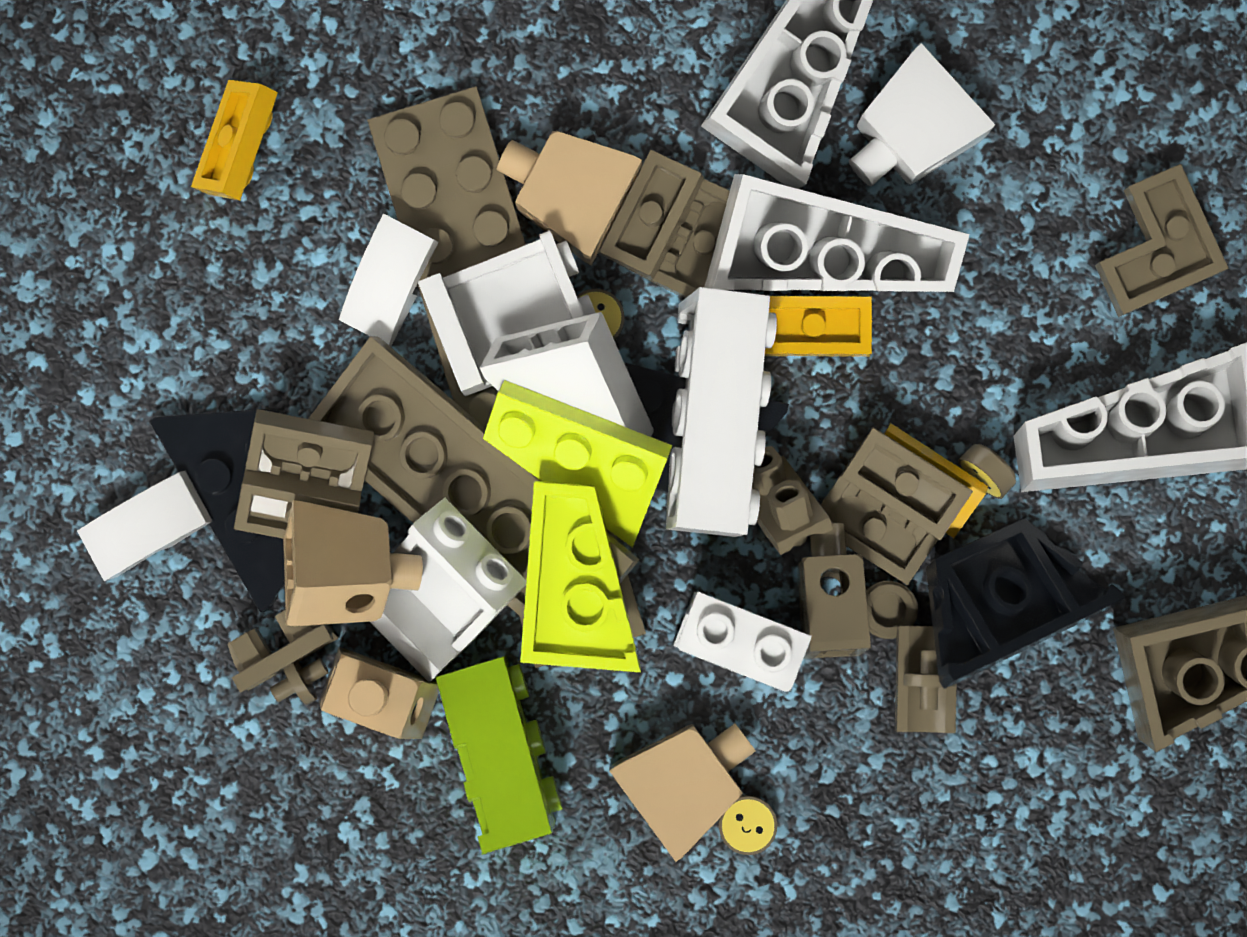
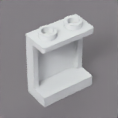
(499, 299)
(459, 591)
(742, 641)

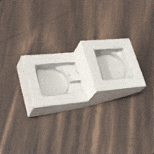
(386, 279)
(144, 525)

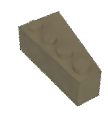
(1184, 669)

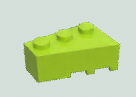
(499, 753)

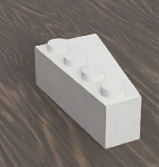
(788, 86)
(807, 241)
(719, 411)
(1148, 430)

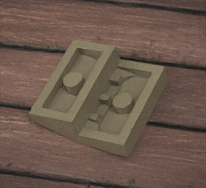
(668, 225)
(299, 462)
(893, 505)

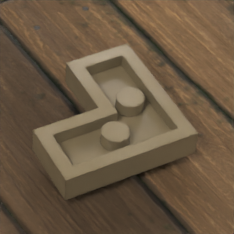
(1176, 249)

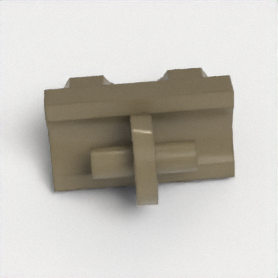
(786, 504)
(258, 663)
(919, 696)

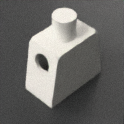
(918, 122)

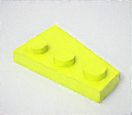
(580, 448)
(573, 586)

